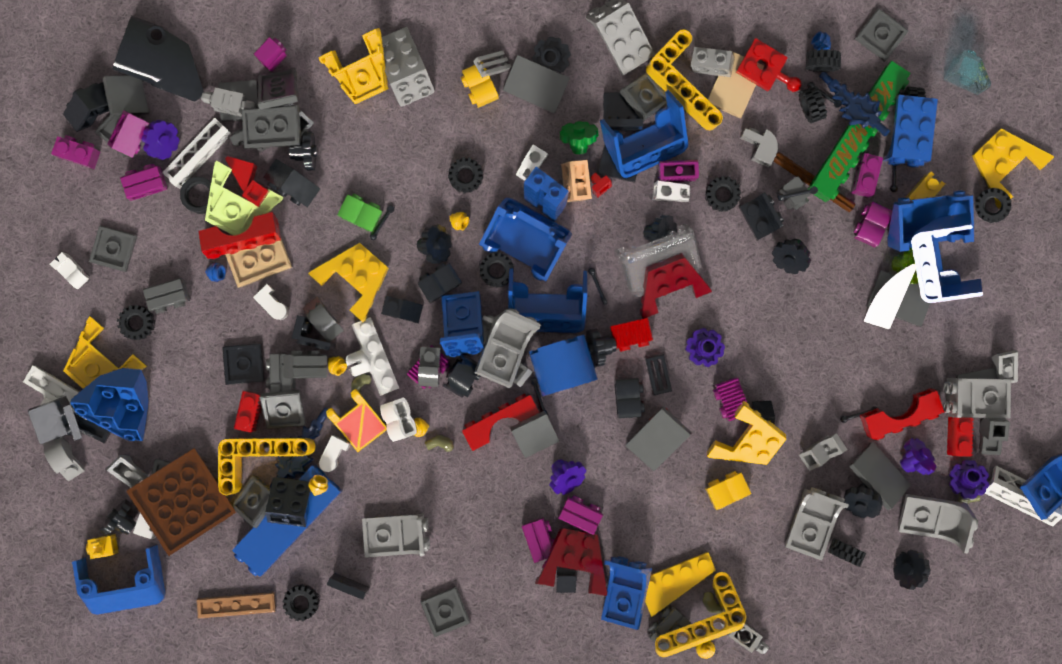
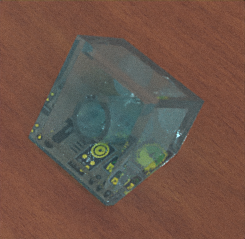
(968, 72)

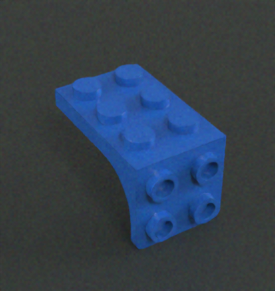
(912, 131)
(462, 324)
(1045, 487)
(626, 592)

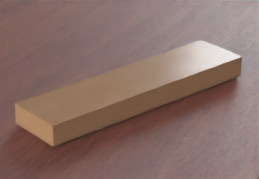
(236, 605)

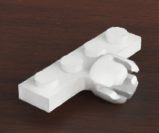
(371, 358)
(49, 385)

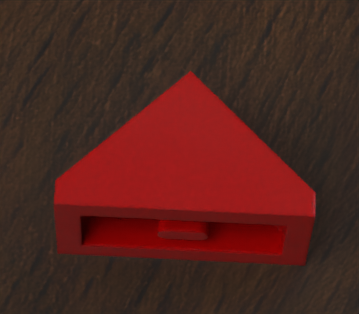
(242, 170)

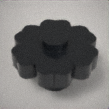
(552, 54)
(306, 152)
(660, 228)
(435, 244)
(791, 256)
(599, 346)
(863, 501)
(119, 519)
(911, 569)

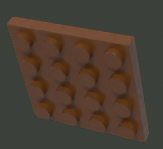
(181, 501)

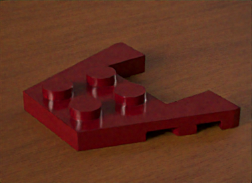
(668, 277)
(576, 552)

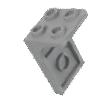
(621, 34)
(405, 68)
(505, 346)
(977, 398)
(939, 519)
(814, 522)
(395, 535)

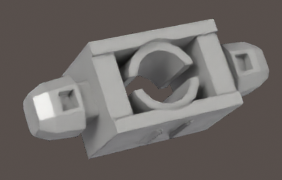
(227, 101)
(755, 641)

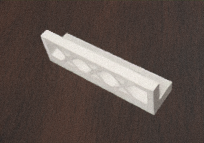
(200, 156)
(1013, 496)

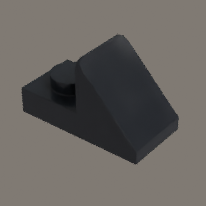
(402, 309)
(565, 580)

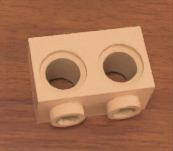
(576, 180)

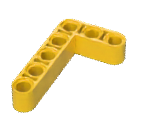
(681, 83)
(257, 449)
(725, 618)

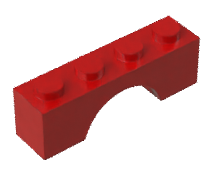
(261, 231)
(924, 406)
(479, 433)

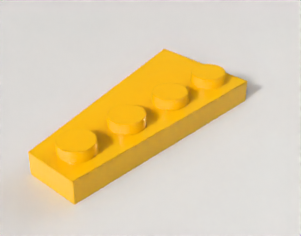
(676, 580)

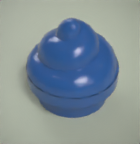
(821, 41)
(216, 272)

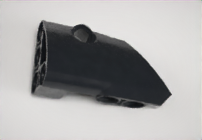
(162, 62)

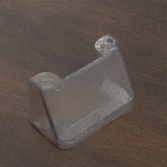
(635, 261)

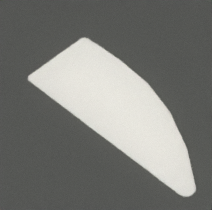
(889, 299)

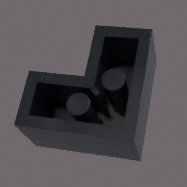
(86, 106)
(290, 182)

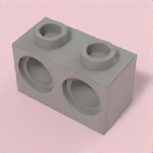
(712, 62)

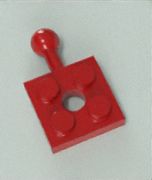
(774, 63)

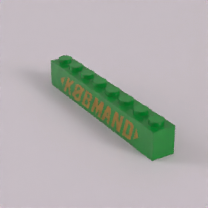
(855, 138)

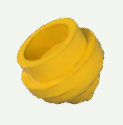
(459, 220)
(336, 365)
(421, 427)
(318, 484)
(706, 649)

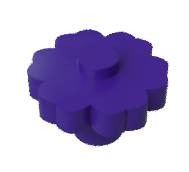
(160, 139)
(704, 347)
(917, 458)
(566, 476)
(968, 479)

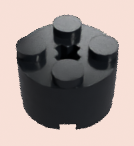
(462, 376)

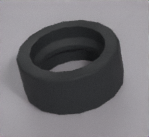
(184, 194)

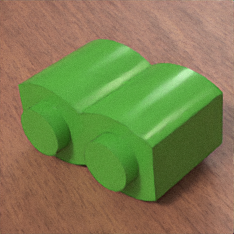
(360, 213)

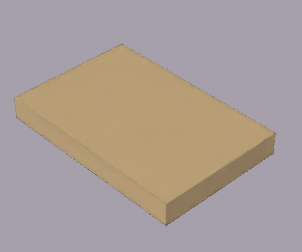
(732, 92)
(258, 263)

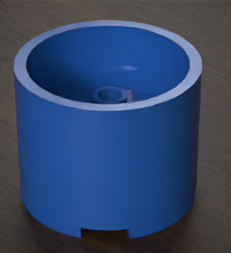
(563, 365)

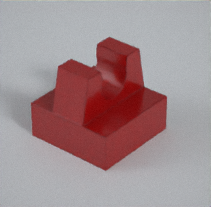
(600, 185)
(255, 193)

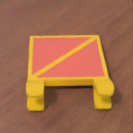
(359, 424)

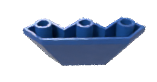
(116, 403)

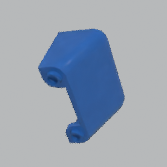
(916, 213)
(526, 237)

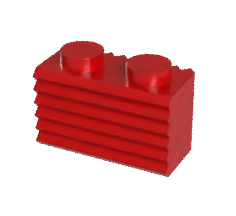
(631, 334)
(248, 412)
(960, 436)

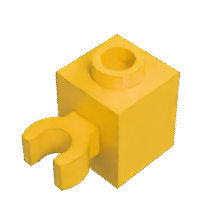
(102, 546)

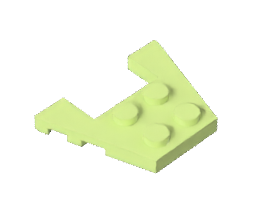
(230, 210)

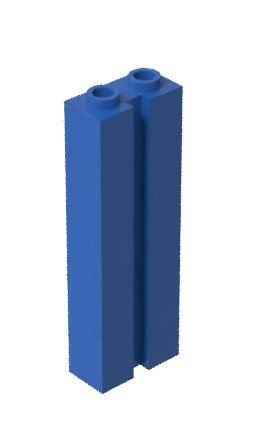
(546, 192)
(270, 540)

